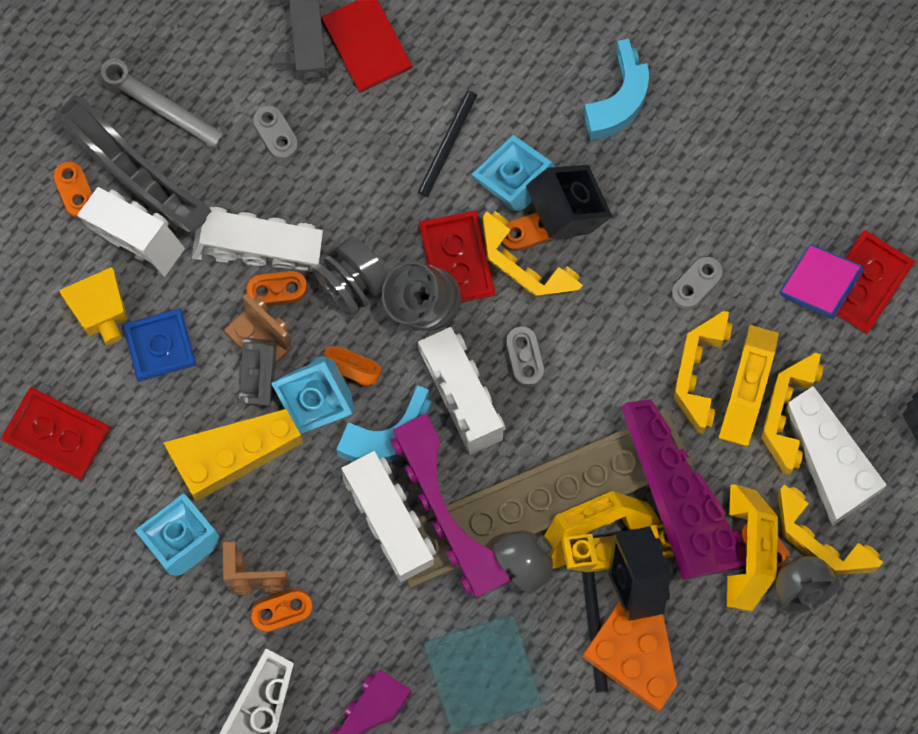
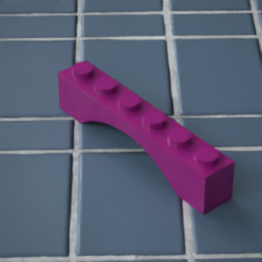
(479, 564)
(378, 704)

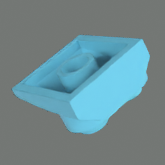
(510, 171)
(315, 394)
(178, 536)

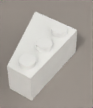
(132, 228)

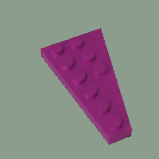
(686, 504)

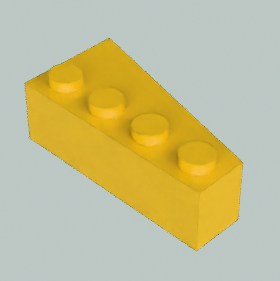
(231, 451)

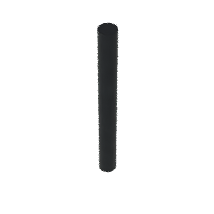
(447, 143)
(593, 624)

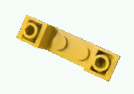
(494, 233)
(749, 386)
(697, 407)
(784, 448)
(791, 505)
(595, 514)
(594, 554)
(747, 589)

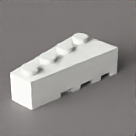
(257, 240)
(461, 390)
(833, 458)
(388, 515)
(262, 698)

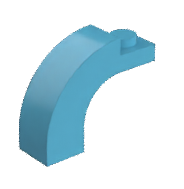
(619, 111)
(359, 441)

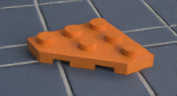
(635, 656)

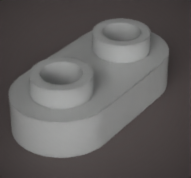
(274, 132)
(698, 282)
(525, 358)

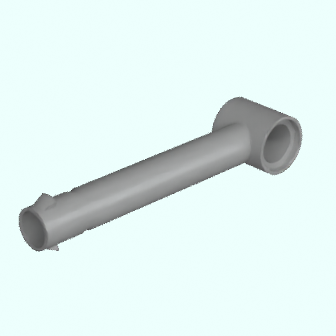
(158, 103)

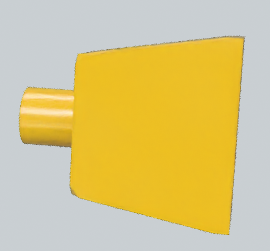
(97, 304)

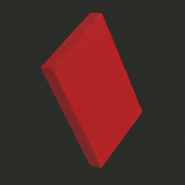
(366, 43)
(459, 248)
(882, 275)
(55, 433)

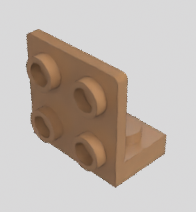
(258, 324)
(243, 582)

